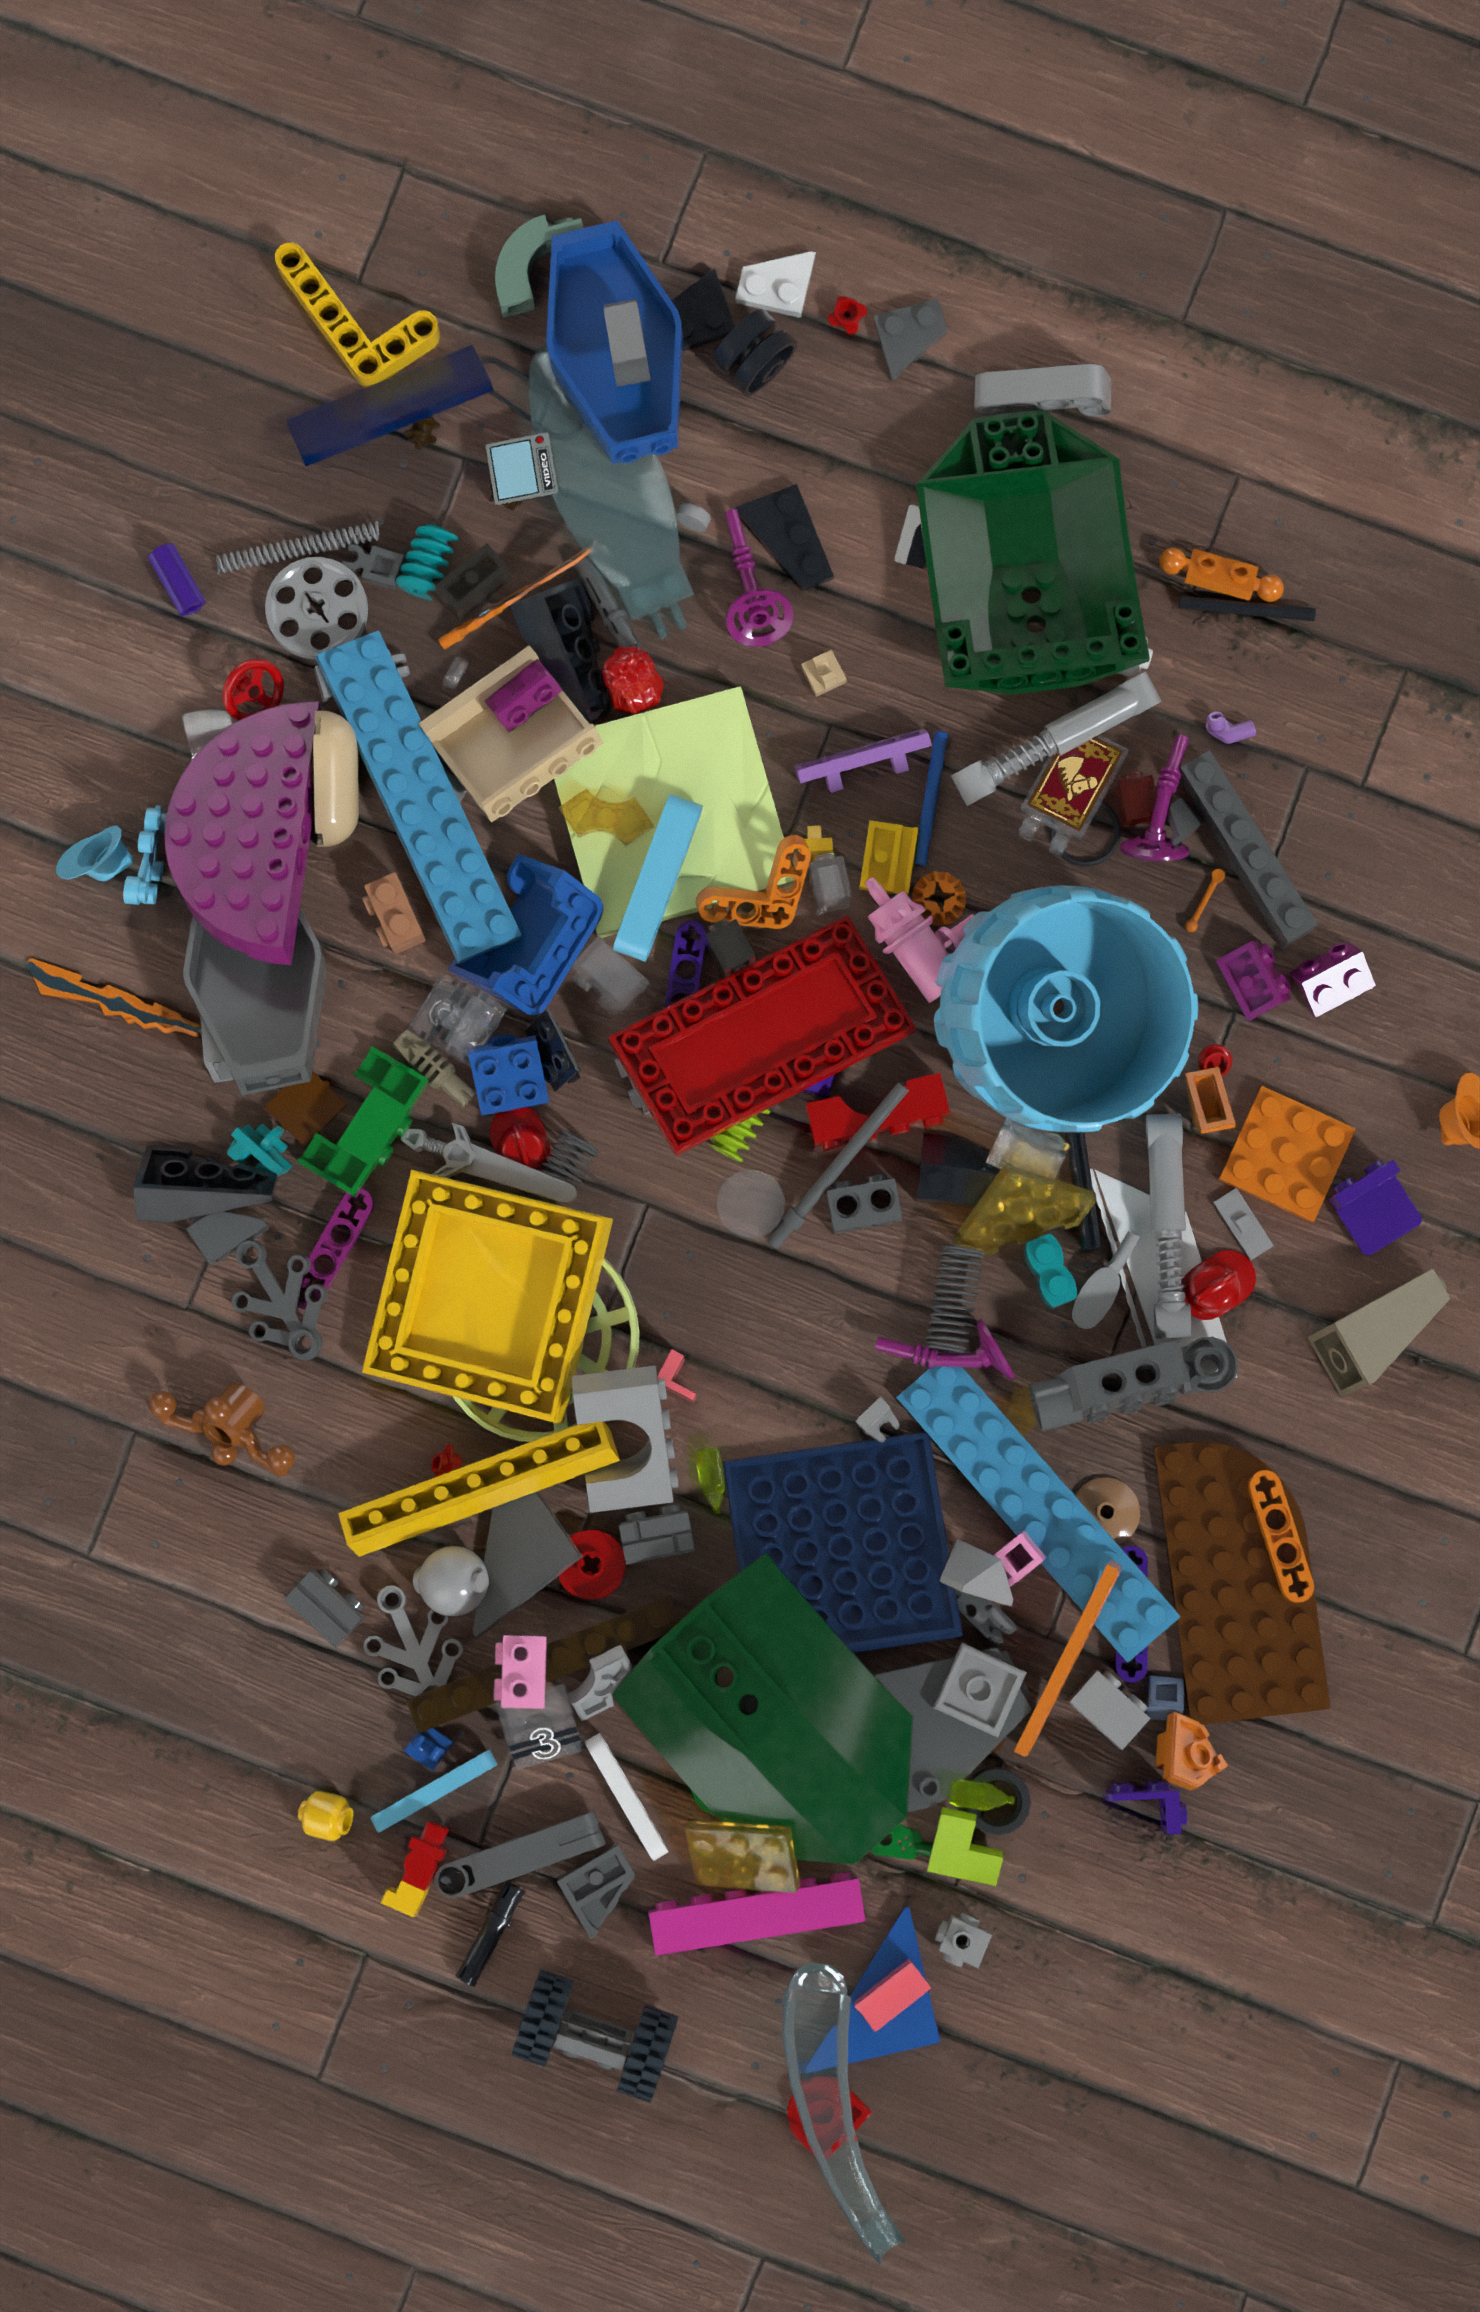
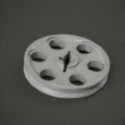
(321, 592)

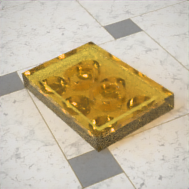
(742, 1856)

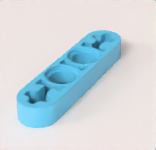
(433, 1791)

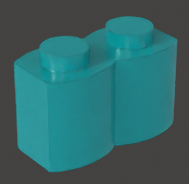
(1054, 1280)

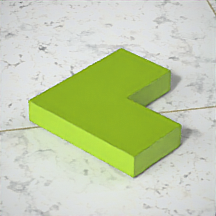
(956, 1856)

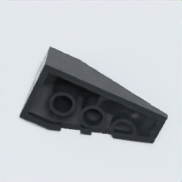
(953, 1172)

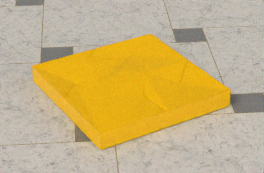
(487, 1296)

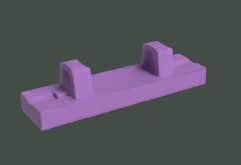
(889, 748)

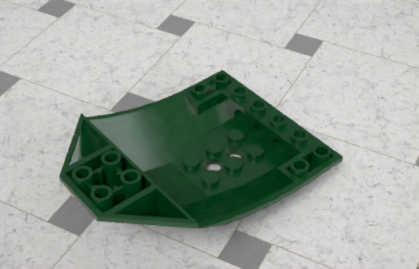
(1018, 511)
(826, 1736)

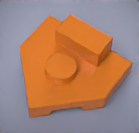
(1186, 1753)

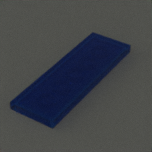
(389, 405)

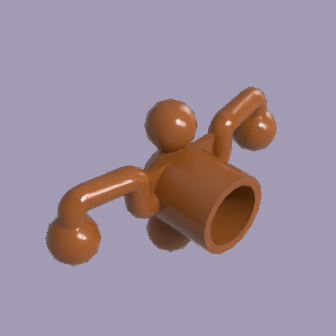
(227, 1424)

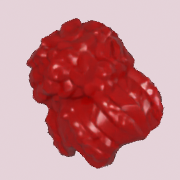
(632, 680)

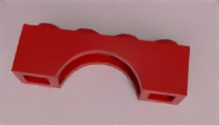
(835, 1122)

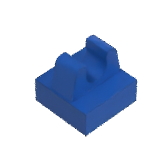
(429, 1747)

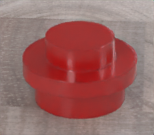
(1215, 1056)

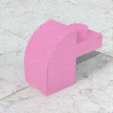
(1020, 1557)

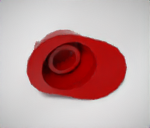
(520, 1137)
(1218, 1284)

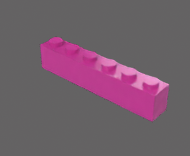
(755, 1915)

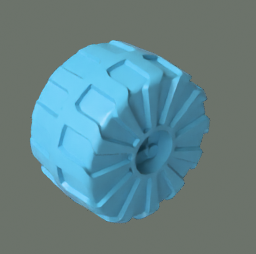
(1121, 1019)

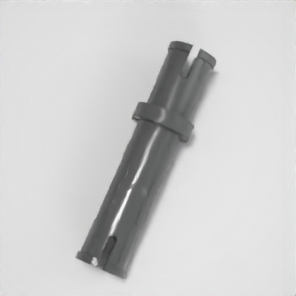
(613, 617)

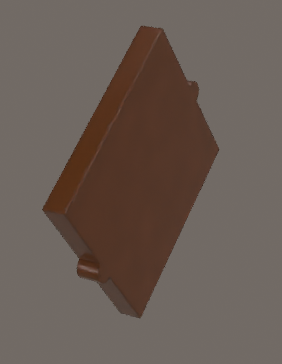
(306, 1108)

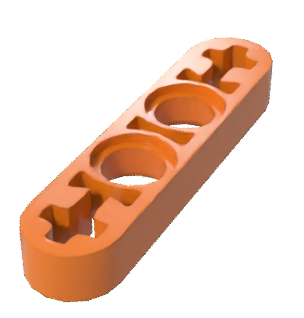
(1275, 1538)

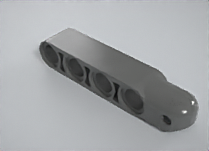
(519, 1856)

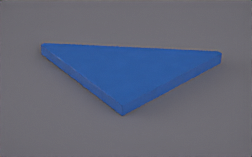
(912, 2026)

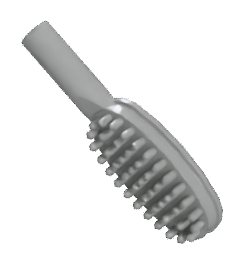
(1102, 1287)

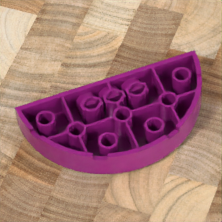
(245, 829)

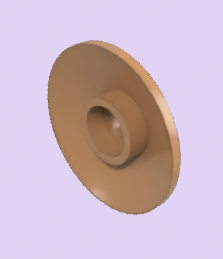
(1121, 1500)

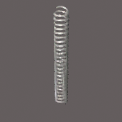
(330, 543)

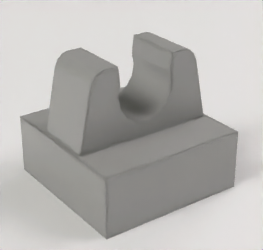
(874, 1417)

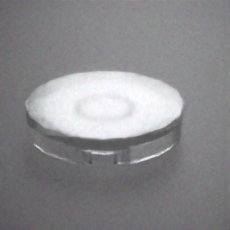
(750, 1204)

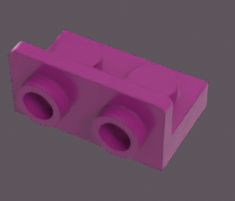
(523, 695)
(1254, 979)

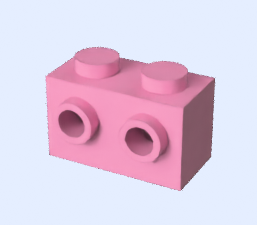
(522, 1672)

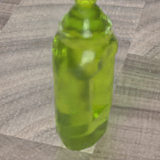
(711, 1476)
(977, 1795)

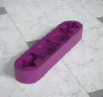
(337, 1251)

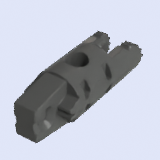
(978, 1611)

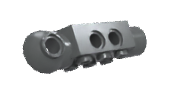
(1169, 1368)

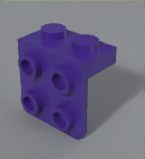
(1375, 1207)
(1172, 1810)

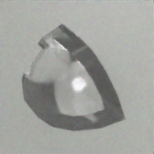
(204, 726)

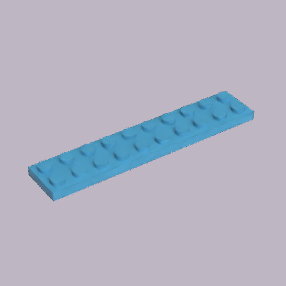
(418, 797)
(1037, 1501)

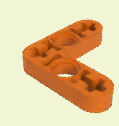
(771, 898)

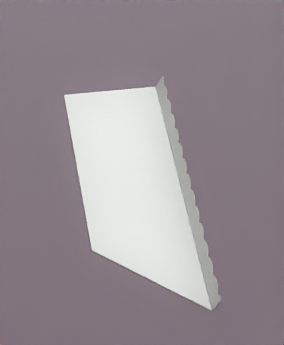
(1131, 1212)

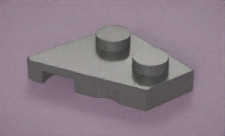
(909, 333)

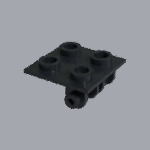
(556, 1058)

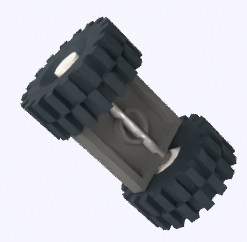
(594, 2038)

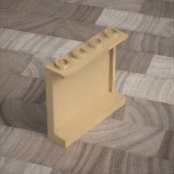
(504, 766)

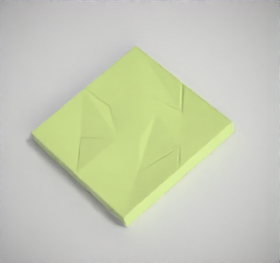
(694, 752)

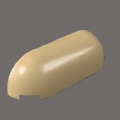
(335, 779)

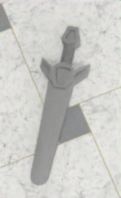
(471, 1159)

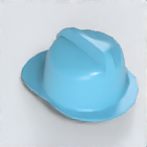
(96, 856)

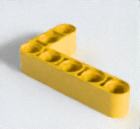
(345, 326)

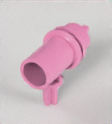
(911, 939)

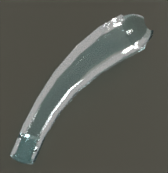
(816, 2015)

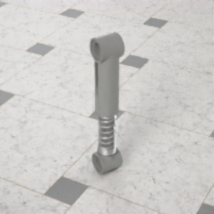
(1059, 736)
(1167, 1216)

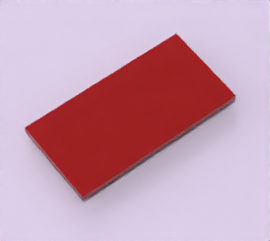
(761, 1035)

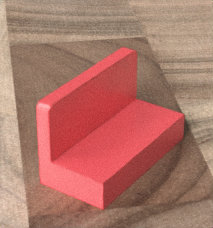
(669, 1372)
(892, 1995)

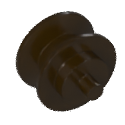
(421, 432)

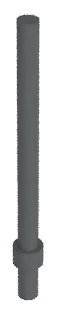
(795, 1217)

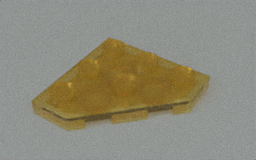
(1021, 1209)

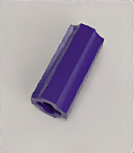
(176, 579)

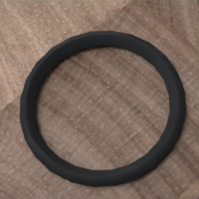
(1095, 861)

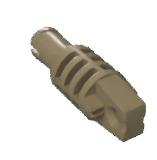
(432, 1065)

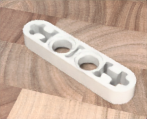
(626, 1797)

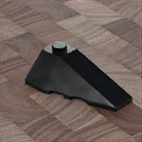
(561, 635)
(184, 1186)

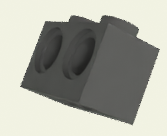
(866, 1214)

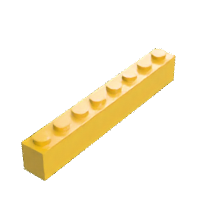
(478, 1487)

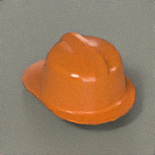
(1461, 1114)

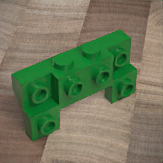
(373, 1128)

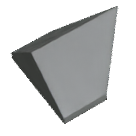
(977, 1574)

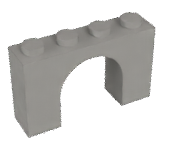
(636, 1398)

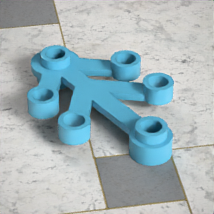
(140, 888)

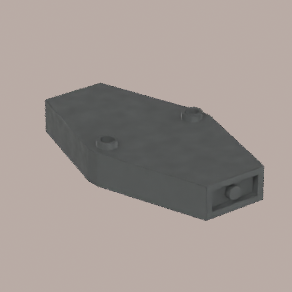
(257, 1010)
(941, 1744)

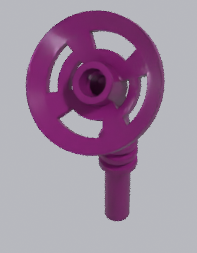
(756, 606)
(1155, 843)
(986, 1355)

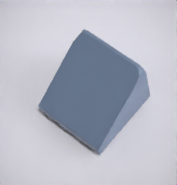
(1164, 1697)

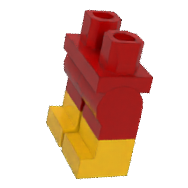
(419, 1870)

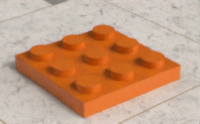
(1287, 1154)

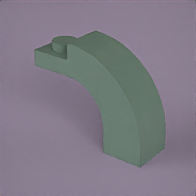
(519, 256)

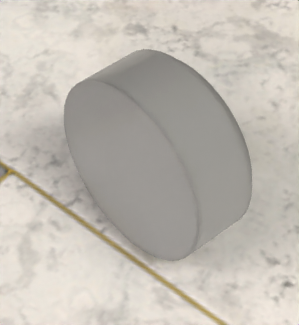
(693, 517)

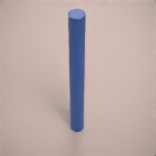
(930, 799)

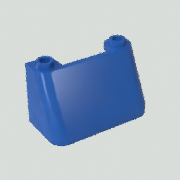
(555, 923)

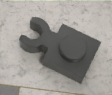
(379, 567)

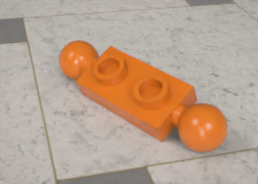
(1221, 574)

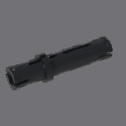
(495, 1924)

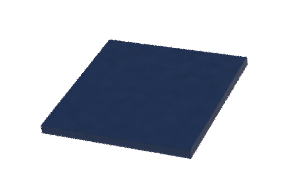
(853, 1534)

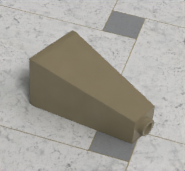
(1372, 1337)

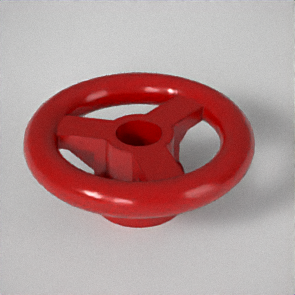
(240, 681)

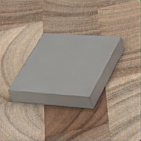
(979, 1690)

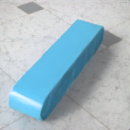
(657, 877)

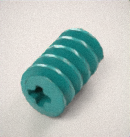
(425, 560)

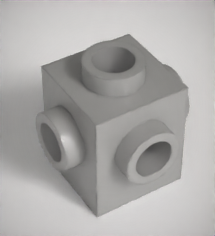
(974, 1947)

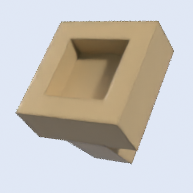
(823, 673)

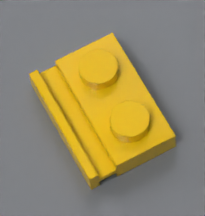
(889, 856)

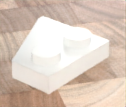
(777, 284)

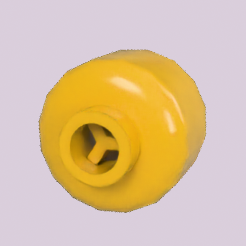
(325, 1816)

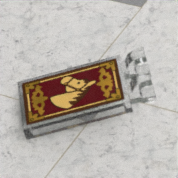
(1071, 791)

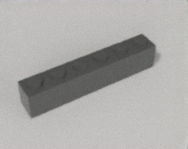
(1246, 849)

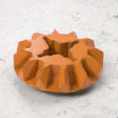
(949, 885)

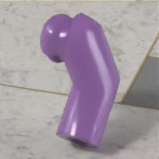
(1226, 731)

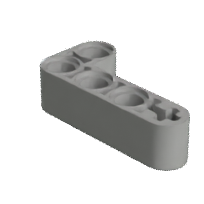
(1046, 389)

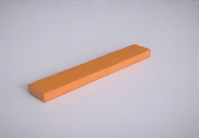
(1068, 1657)

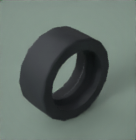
(1023, 1804)

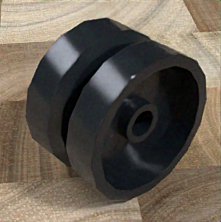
(754, 352)

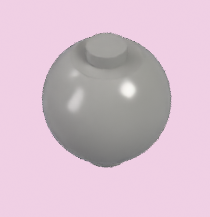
(452, 1581)

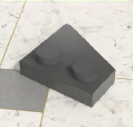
(596, 1886)

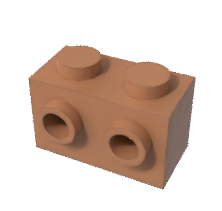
(397, 920)

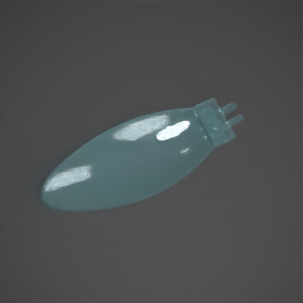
(616, 505)

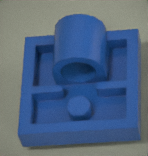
(508, 1074)

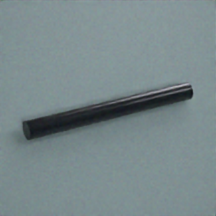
(1247, 608)

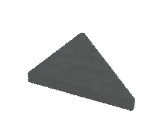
(521, 1557)

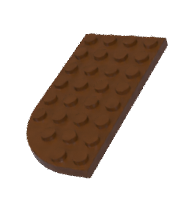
(1237, 1634)

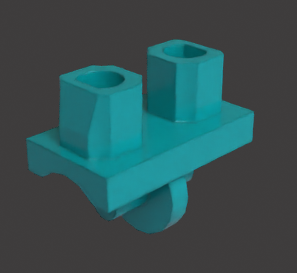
(263, 1145)

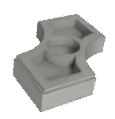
(605, 1675)

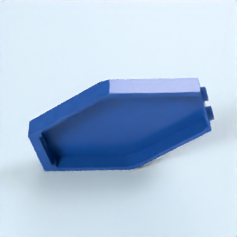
(603, 268)

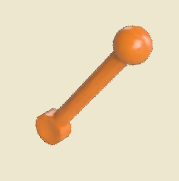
(1216, 877)

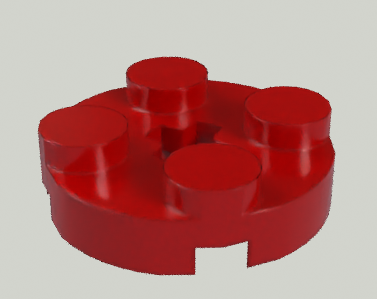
(611, 1568)

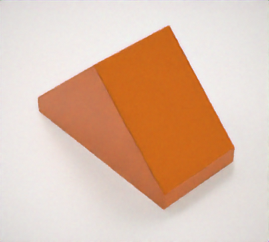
(1208, 1101)

